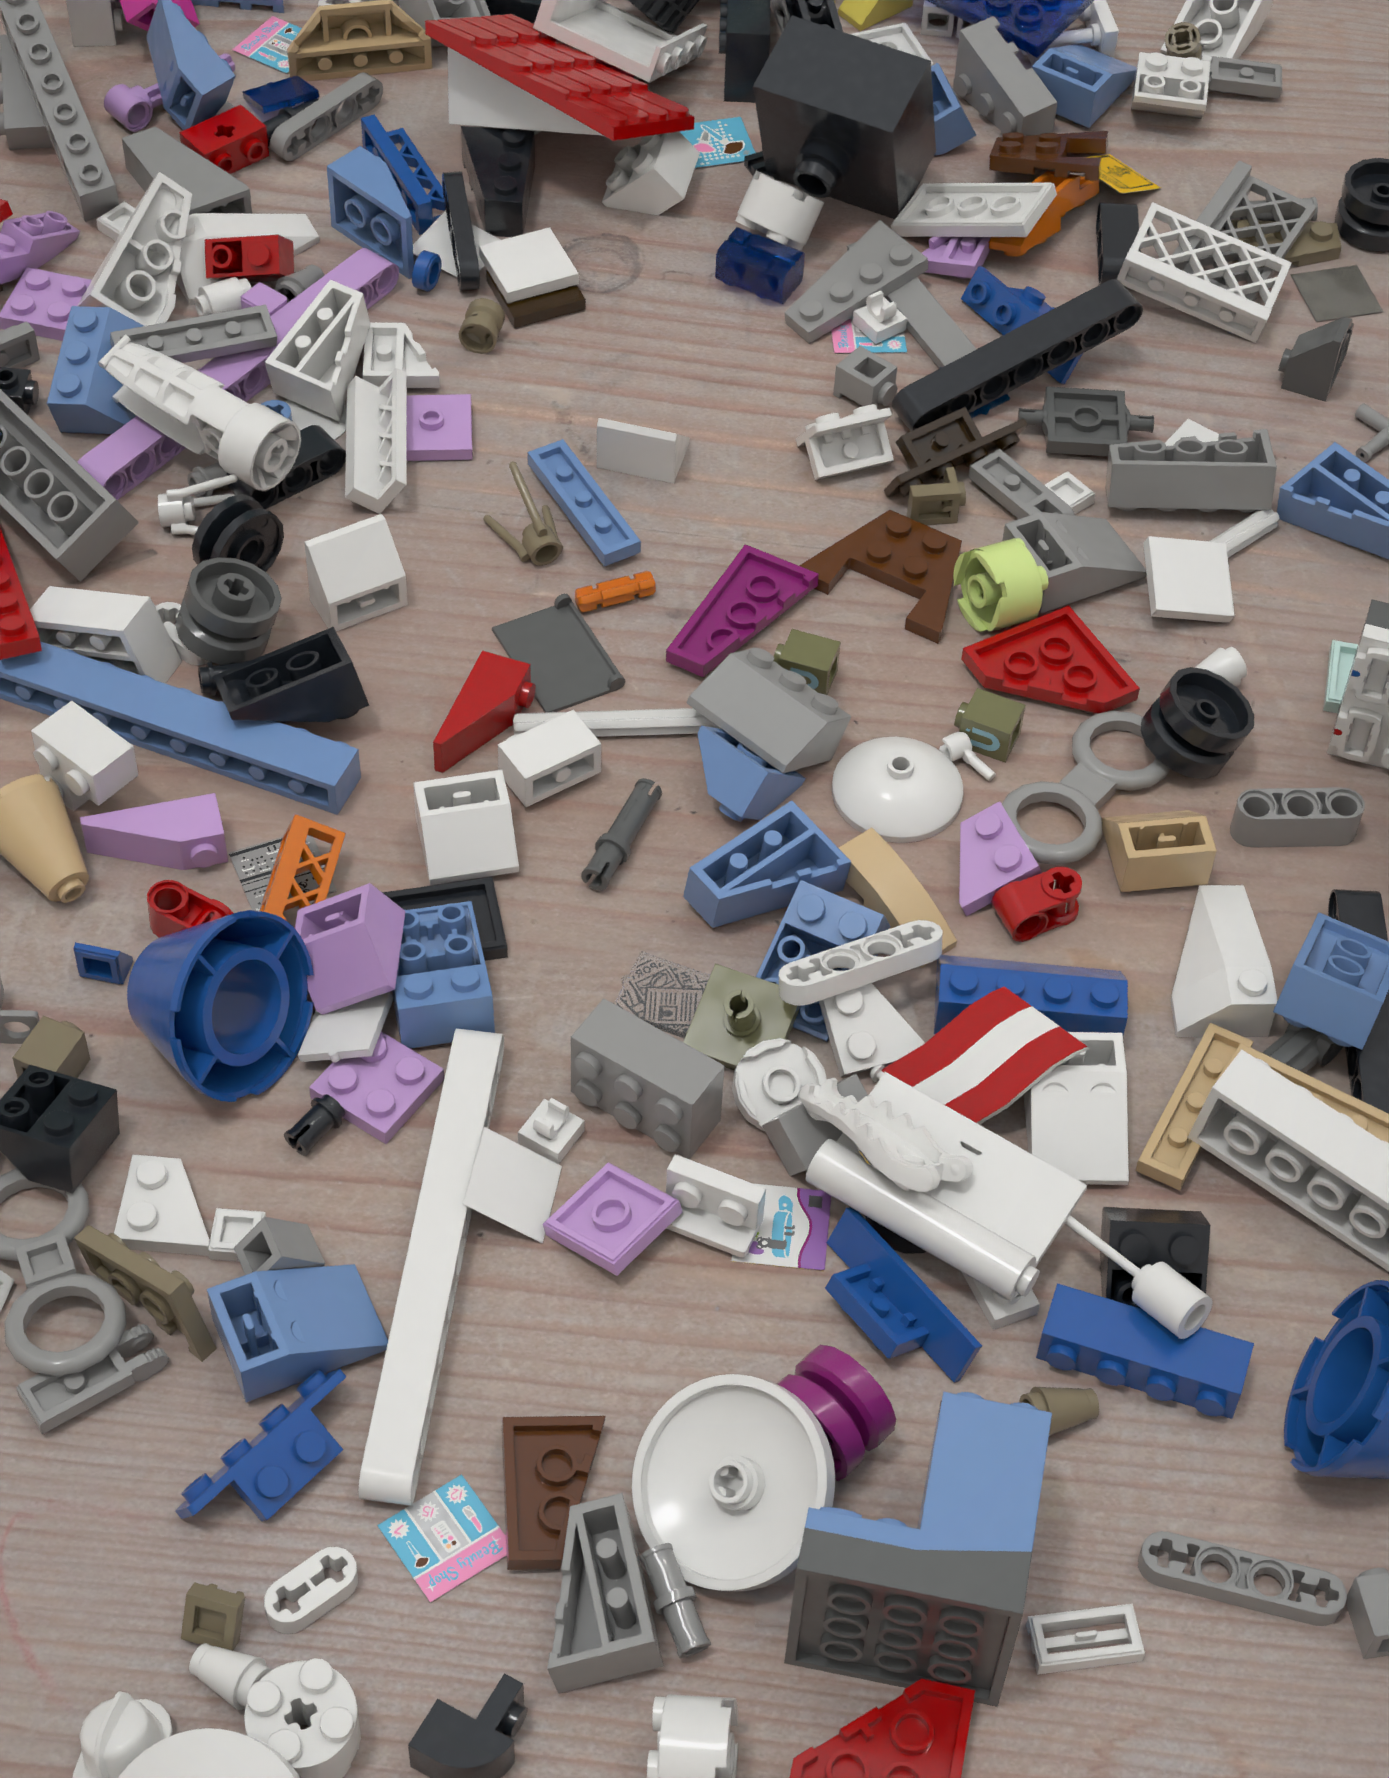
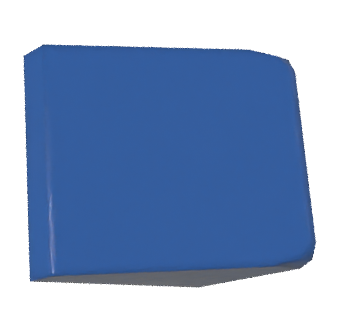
(102, 963)

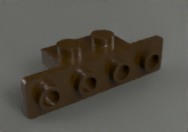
(947, 444)

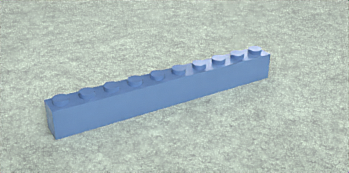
(186, 726)

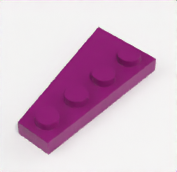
(738, 607)

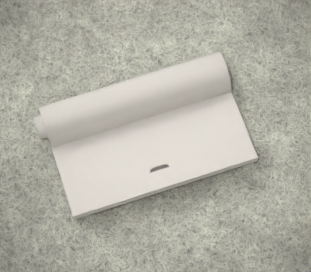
(983, 1226)

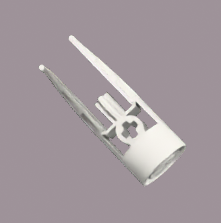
(203, 416)

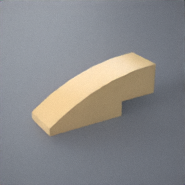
(890, 885)

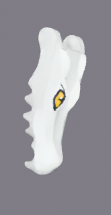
(886, 1142)

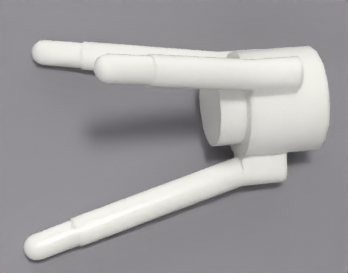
(179, 506)

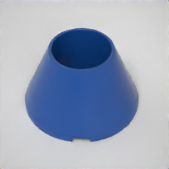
(225, 1001)
(1342, 1393)

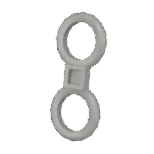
(1084, 788)
(52, 1275)

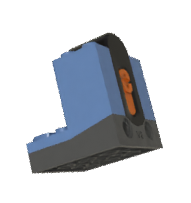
(935, 1597)

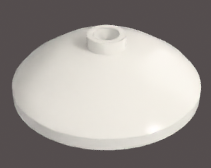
(897, 789)

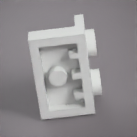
(715, 1206)

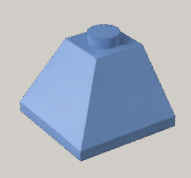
(741, 778)

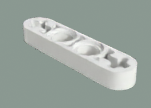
(815, 980)

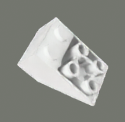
(1081, 1115)

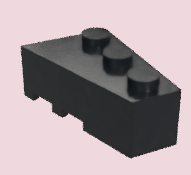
(500, 176)

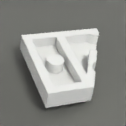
(866, 1030)
(160, 1209)

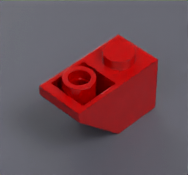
(249, 257)

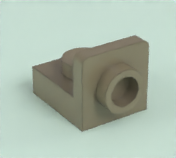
(937, 502)

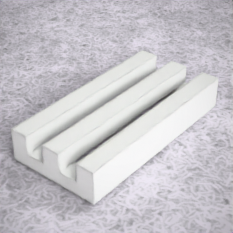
(1085, 1658)

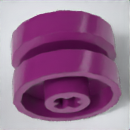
(845, 1402)

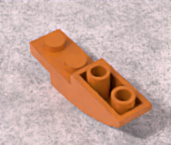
(1070, 194)

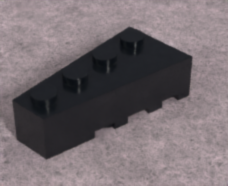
(746, 44)

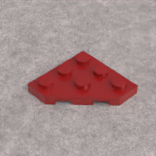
(1052, 662)
(907, 1738)

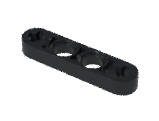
(460, 231)

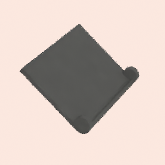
(563, 655)

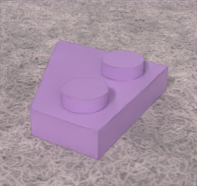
(956, 255)

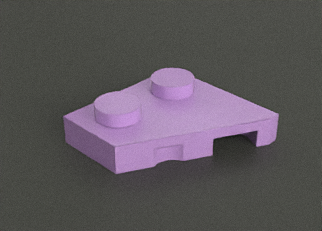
(991, 857)

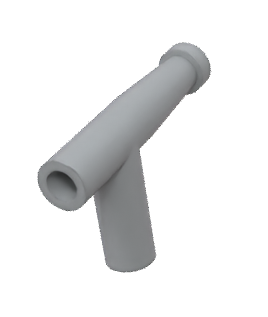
(1379, 423)

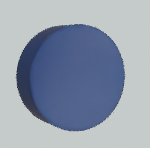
(426, 270)

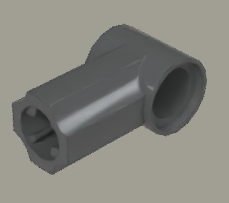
(1303, 1048)

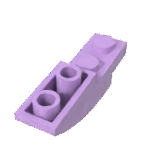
(32, 242)

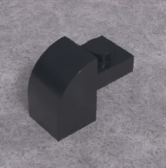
(465, 1747)

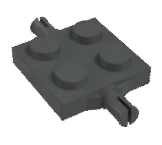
(1085, 420)

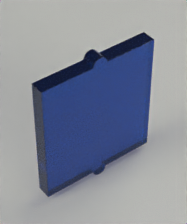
(280, 94)

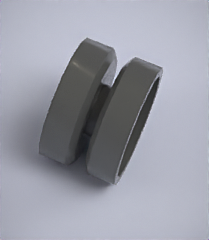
(228, 611)

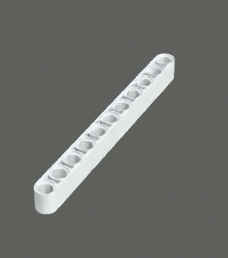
(430, 1273)

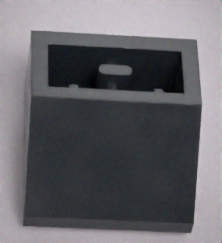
(57, 1126)
(1153, 1237)

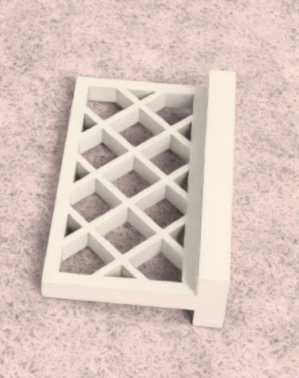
(1195, 292)

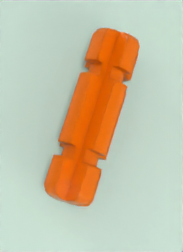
(615, 591)

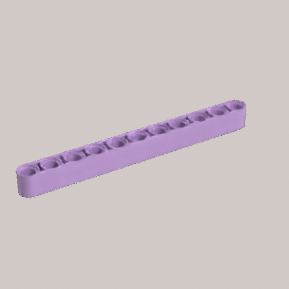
(141, 449)

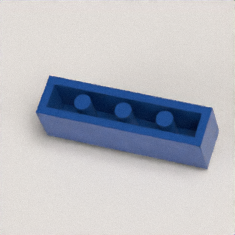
(1137, 1351)

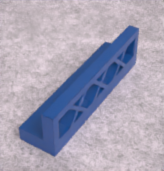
(410, 184)

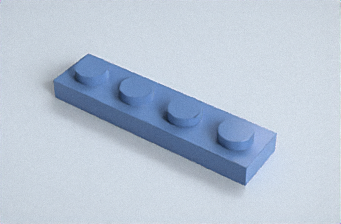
(584, 502)

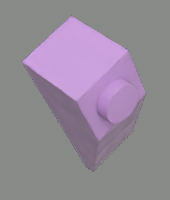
(164, 834)

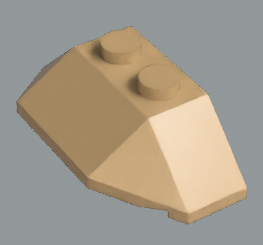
(358, 39)

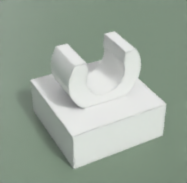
(879, 318)
(551, 1130)

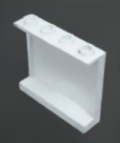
(619, 37)

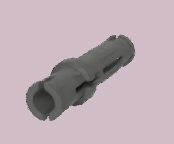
(614, 846)

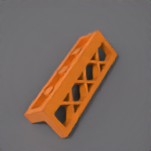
(287, 866)

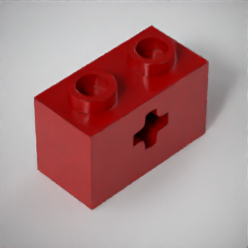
(229, 139)

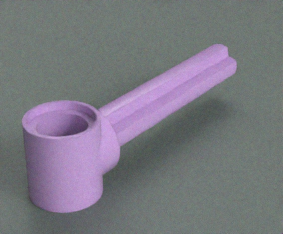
(135, 105)

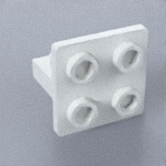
(847, 443)

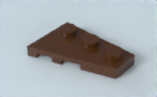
(543, 1476)

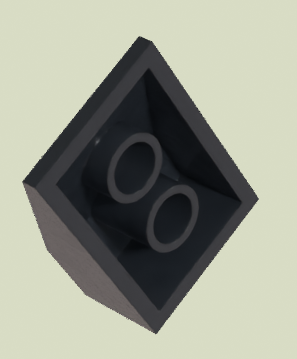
(295, 683)

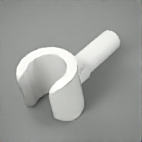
(959, 746)

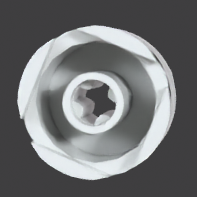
(779, 211)
(310, 1696)
(694, 1737)

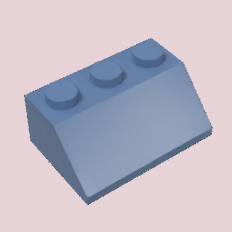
(81, 388)

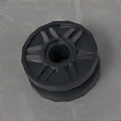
(239, 531)

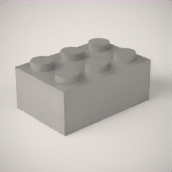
(646, 1078)

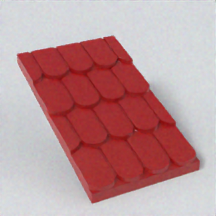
(526, 80)

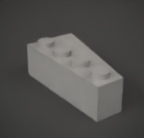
(1193, 474)

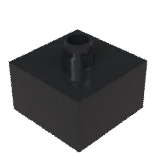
(846, 117)

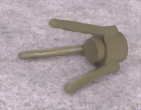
(539, 540)

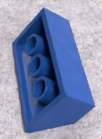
(1067, 995)

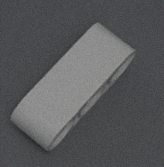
(1297, 817)

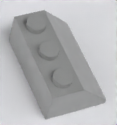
(771, 710)

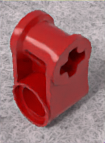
(1033, 905)
(177, 907)

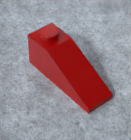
(483, 708)

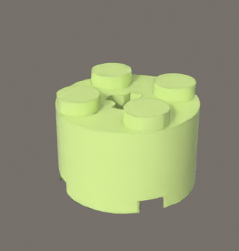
(999, 585)

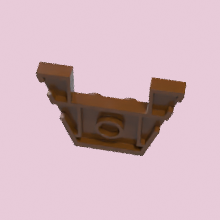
(1048, 152)
(900, 556)

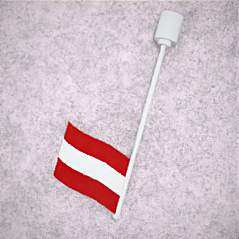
(988, 1063)

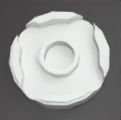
(771, 1078)

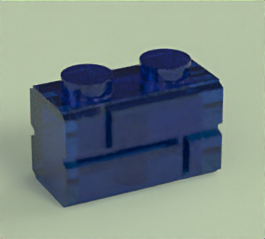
(759, 265)

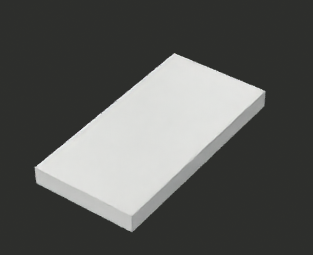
(974, 209)

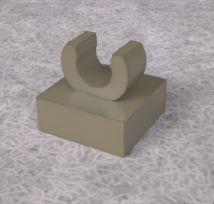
(213, 1616)

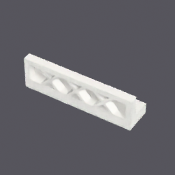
(376, 441)

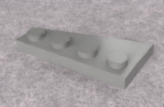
(872, 264)

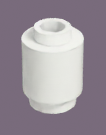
(221, 296)

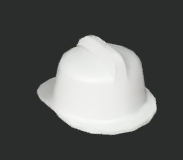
(119, 1733)

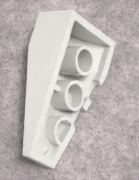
(228, 225)

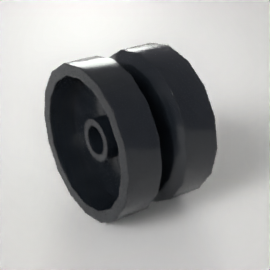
(1364, 205)
(1197, 723)

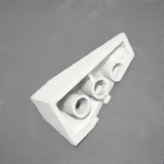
(145, 259)
(1223, 968)

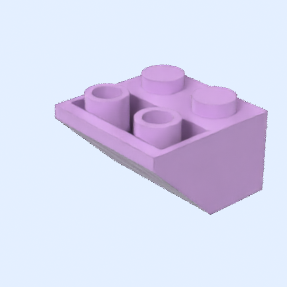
(351, 946)

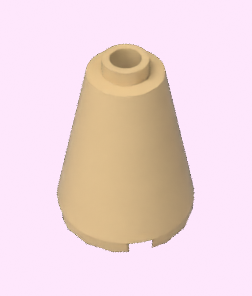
(40, 838)

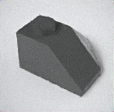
(1316, 359)

